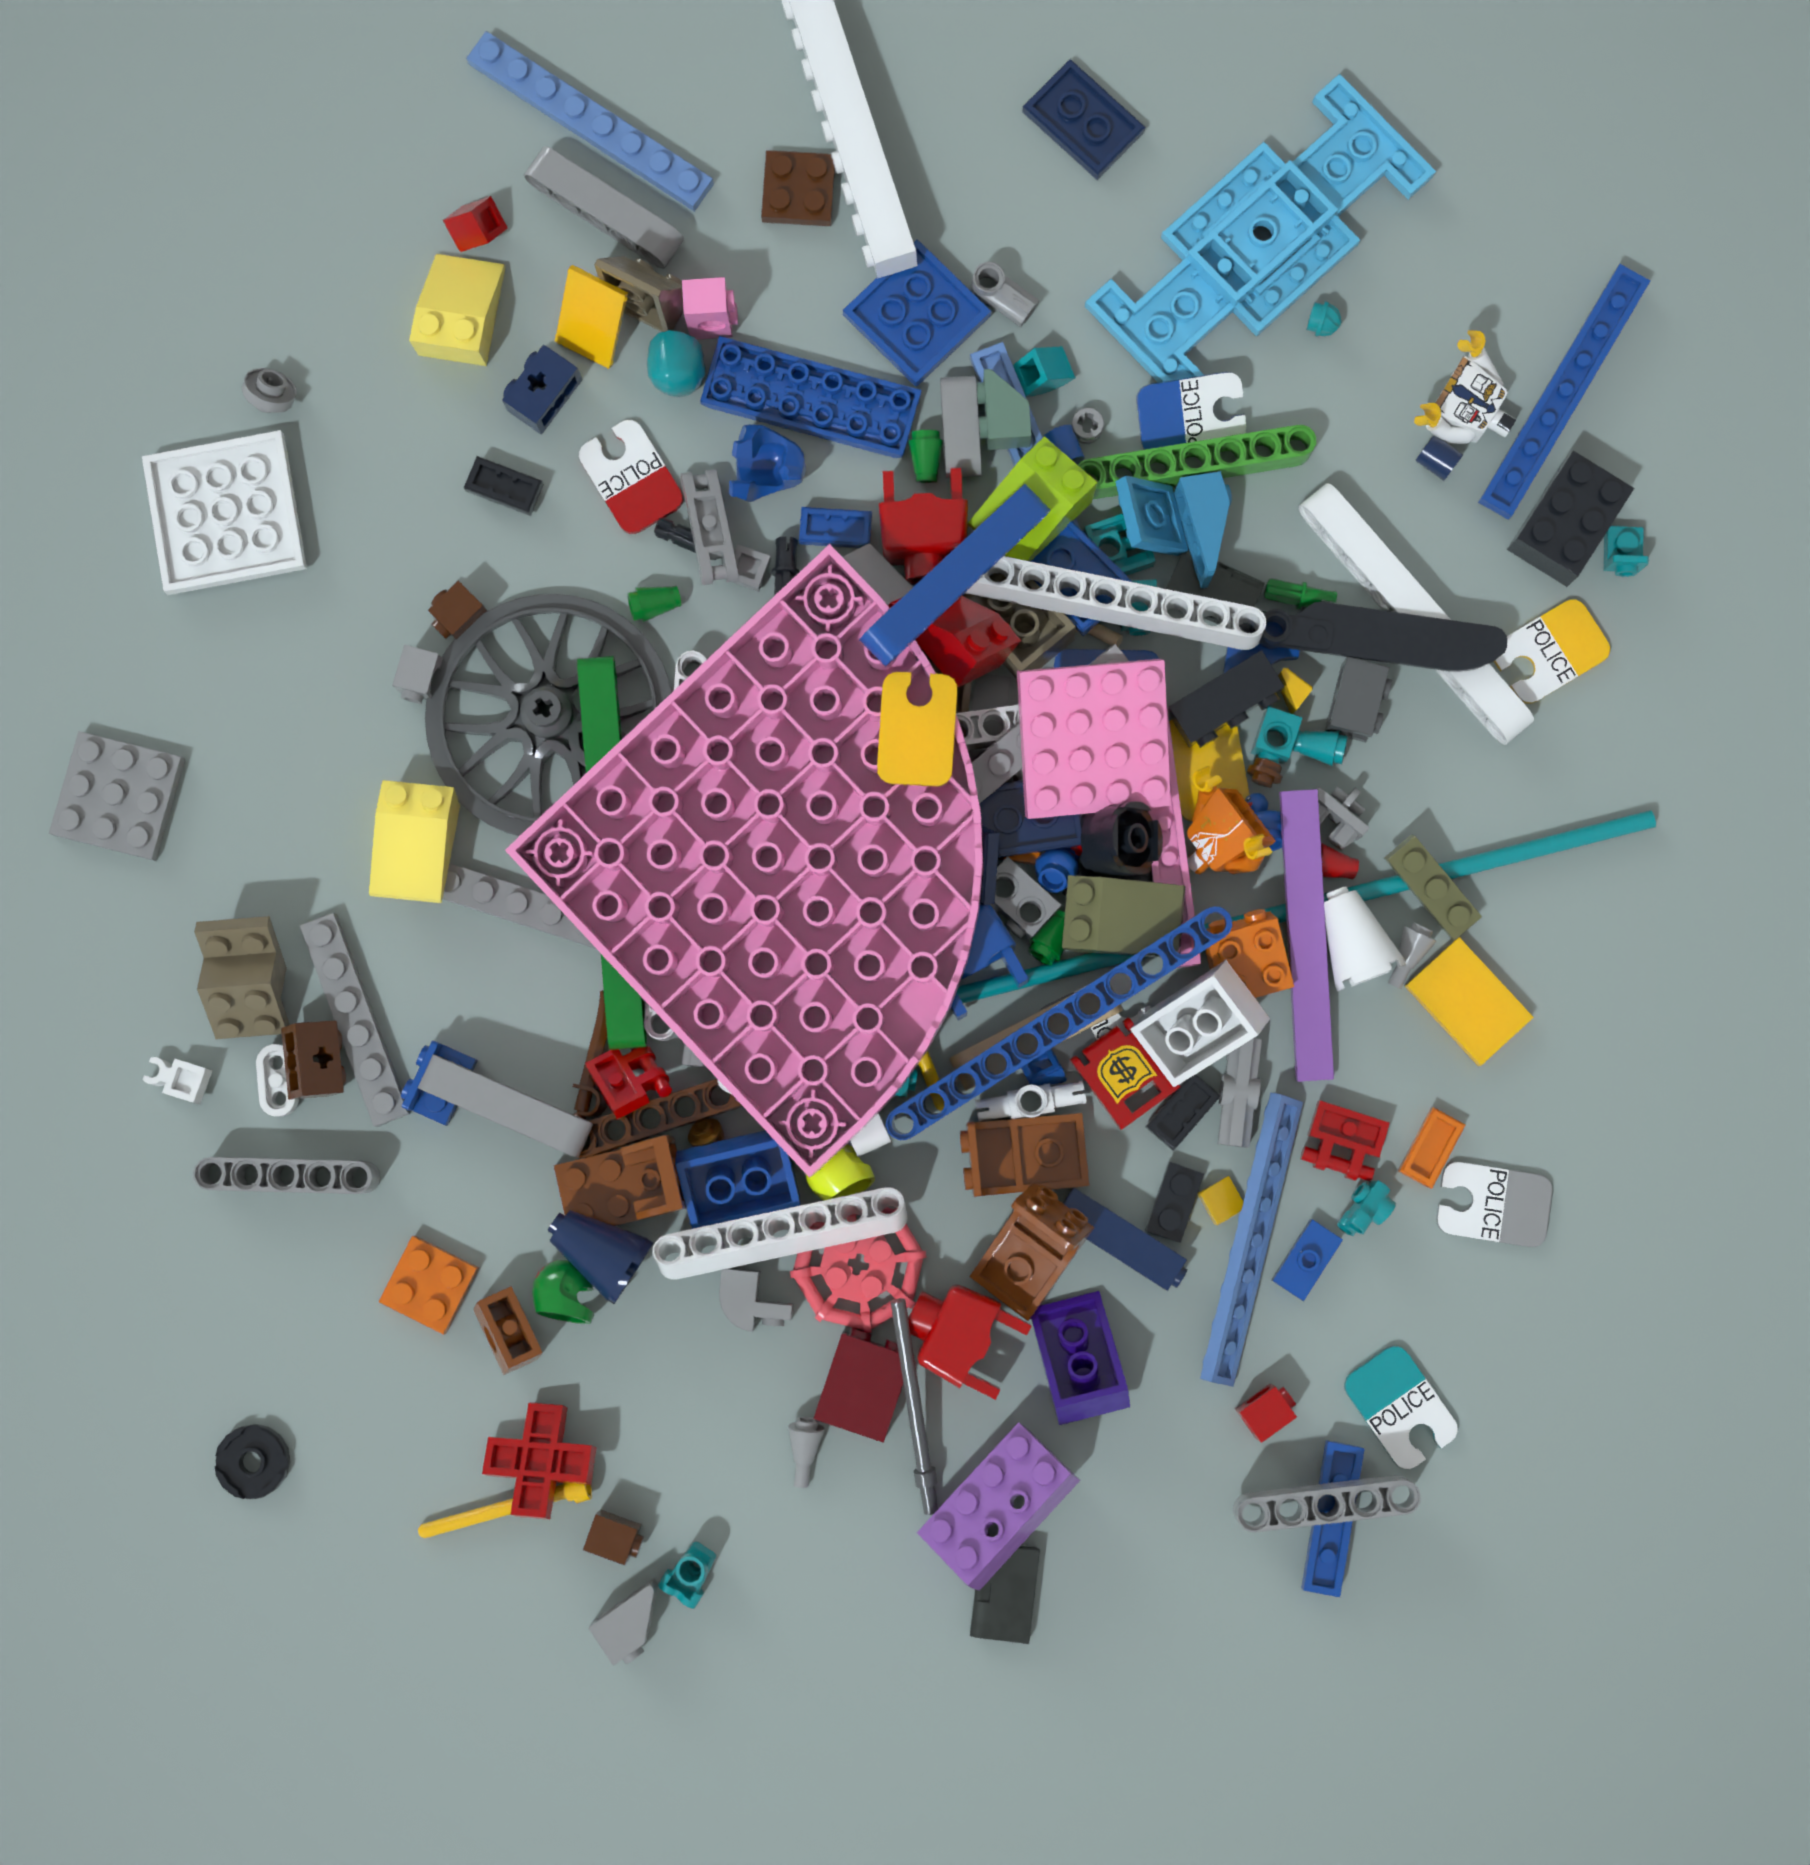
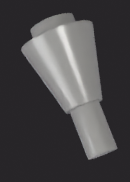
(1413, 947)
(805, 1439)

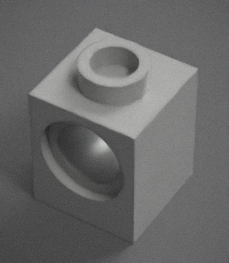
(416, 673)

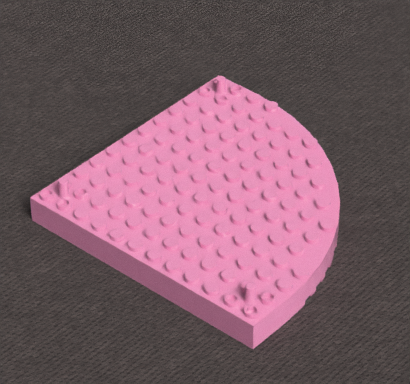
(767, 874)

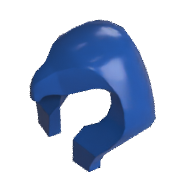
(765, 463)

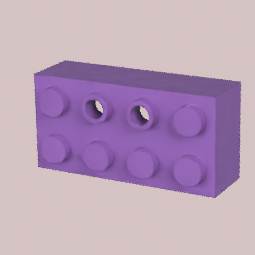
(987, 1496)

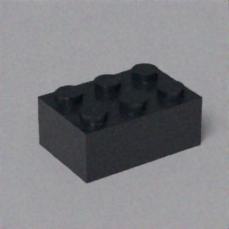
(1570, 518)

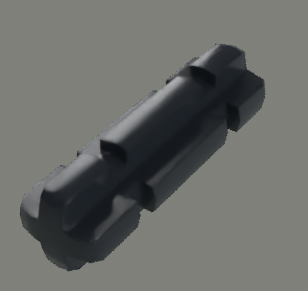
(678, 534)

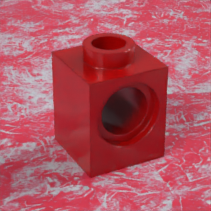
(1267, 1411)

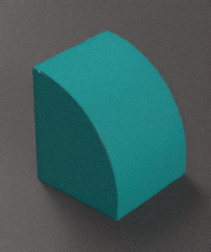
(1043, 370)

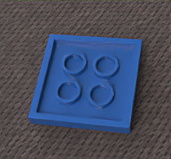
(917, 315)

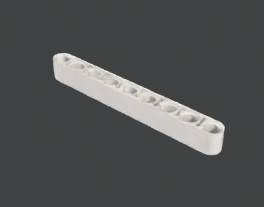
(1400, 592)
(1120, 610)

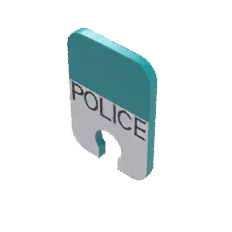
(1394, 1399)

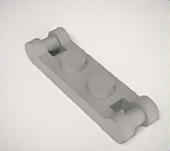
(709, 526)

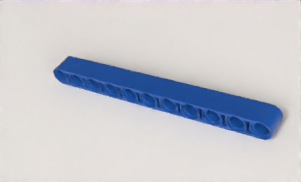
(1046, 1038)

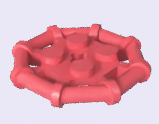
(860, 1287)

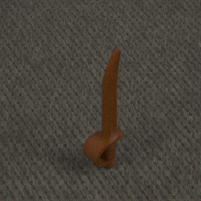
(586, 1085)

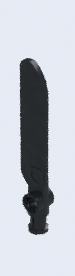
(1385, 637)

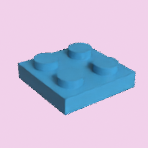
(1151, 516)

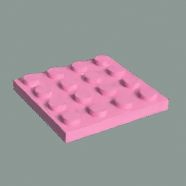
(1093, 737)

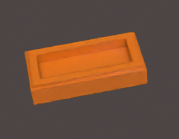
(1431, 1148)

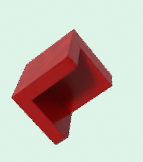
(475, 224)

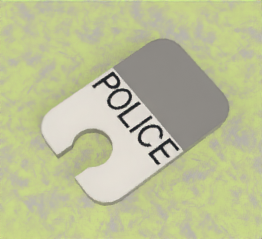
(1503, 1208)

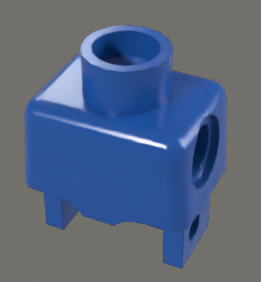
(989, 945)

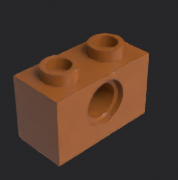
(507, 1330)

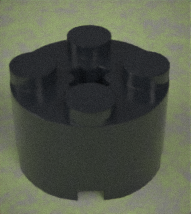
(1120, 840)

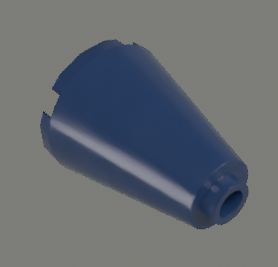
(599, 1251)

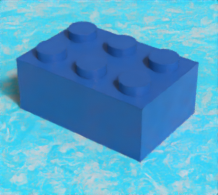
(736, 1179)

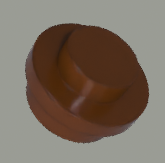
(1265, 772)

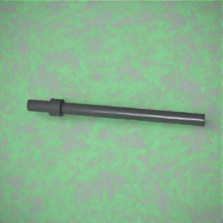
(924, 1474)

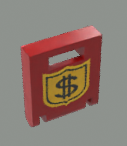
(1118, 1070)

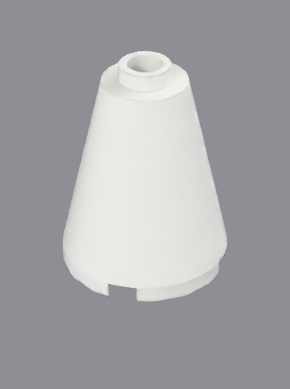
(1356, 940)

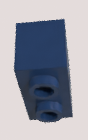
(541, 406)

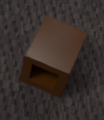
(614, 1537)

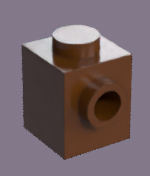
(455, 610)

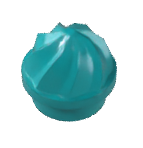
(1324, 319)

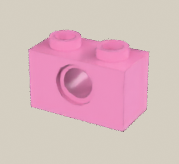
(709, 308)

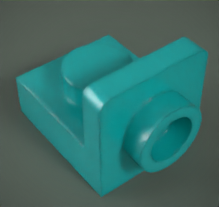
(1624, 551)

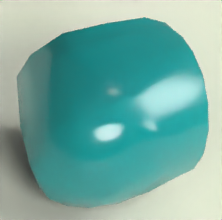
(675, 363)

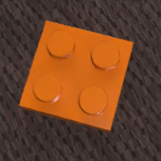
(428, 1284)

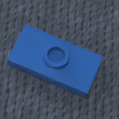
(835, 527)
(1307, 1260)

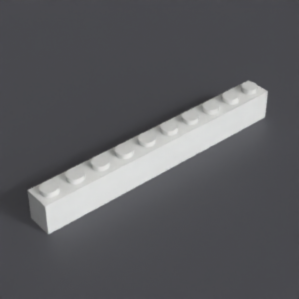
(853, 134)

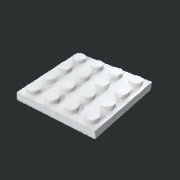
(224, 512)

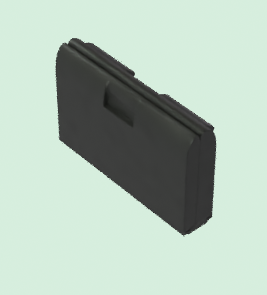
(1225, 584)
(1007, 1600)

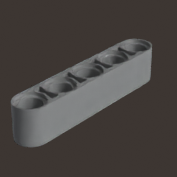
(603, 207)
(505, 1106)
(270, 1175)
(1343, 1510)

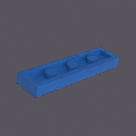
(1330, 1542)

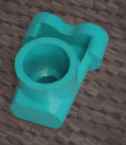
(1369, 1205)
(686, 1579)

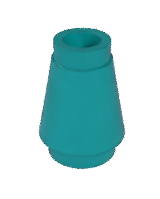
(1322, 745)

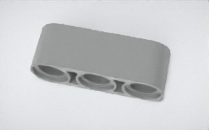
(960, 425)

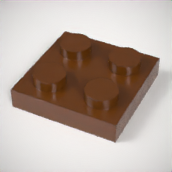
(798, 188)

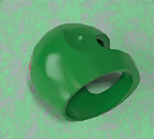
(557, 1290)

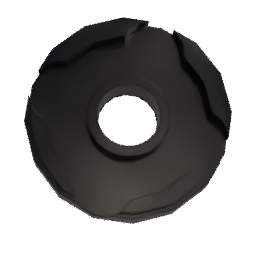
(272, 1453)

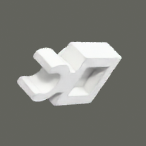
(181, 1079)

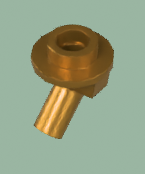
(705, 1132)

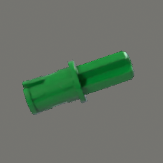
(1296, 594)

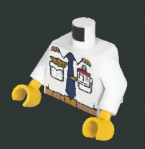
(1469, 398)

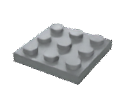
(117, 796)

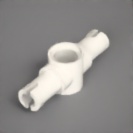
(1050, 1098)

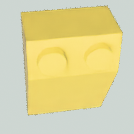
(457, 310)
(413, 841)

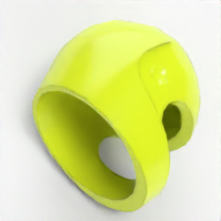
(839, 1173)

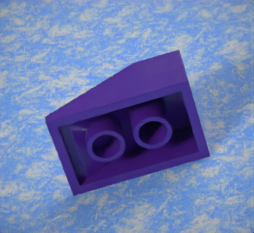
(1080, 1358)

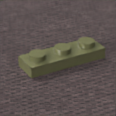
(1432, 887)

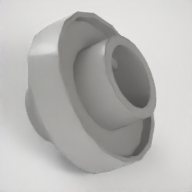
(269, 390)

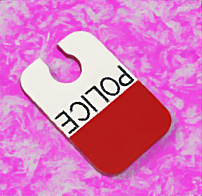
(637, 484)

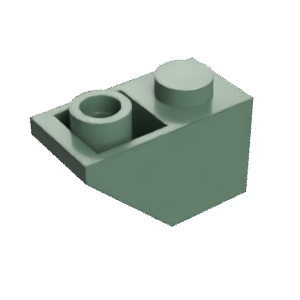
(1006, 414)

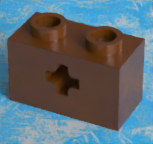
(304, 1075)

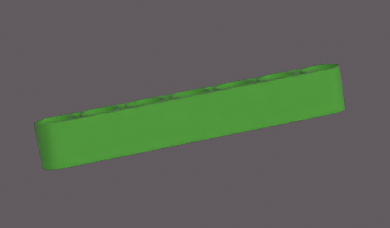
(1208, 452)

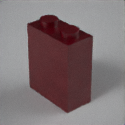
(861, 1386)

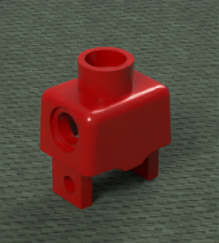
(922, 528)
(958, 1334)

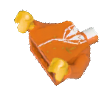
(1225, 829)

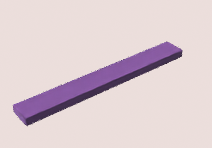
(1306, 935)

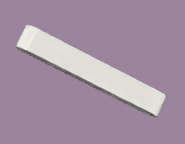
(764, 1226)

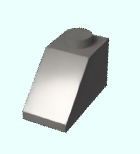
(626, 1625)

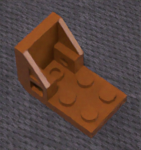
(623, 1183)

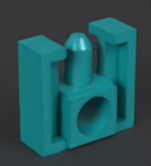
(1108, 532)

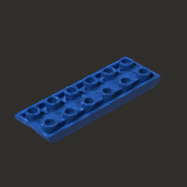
(810, 397)

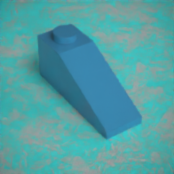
(1203, 513)

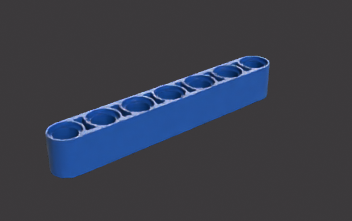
(954, 575)

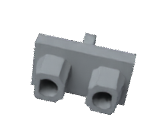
(1348, 825)

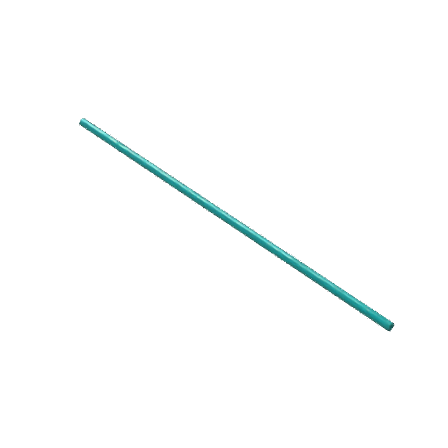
(1367, 891)

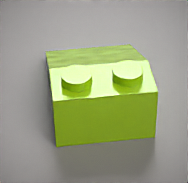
(1056, 482)

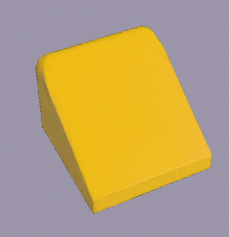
(1294, 689)
(1221, 1200)

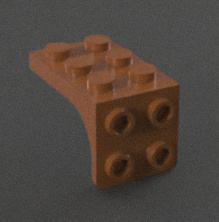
(1025, 1151)
(1032, 1250)

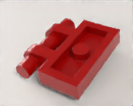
(618, 1083)
(1347, 1129)

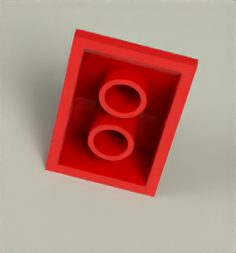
(967, 641)

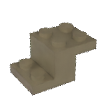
(241, 977)

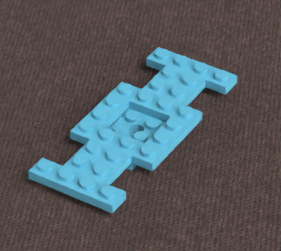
(1225, 259)

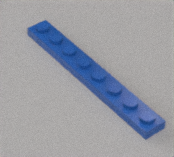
(1564, 391)

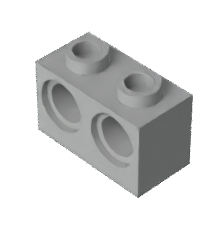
(1025, 892)

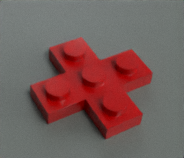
(539, 1461)

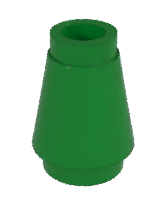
(926, 454)
(653, 601)
(1047, 942)

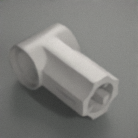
(1006, 296)

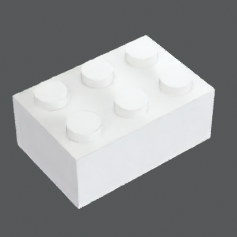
(1200, 1023)

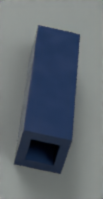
(1129, 1243)

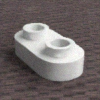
(272, 1082)

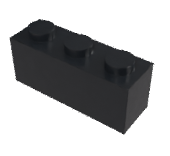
(1226, 700)

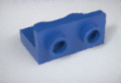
(426, 1103)

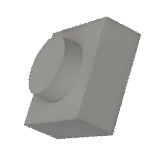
(751, 567)

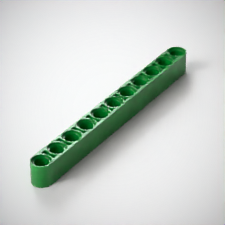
(600, 734)

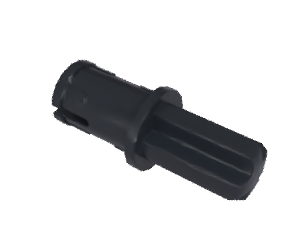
(785, 562)

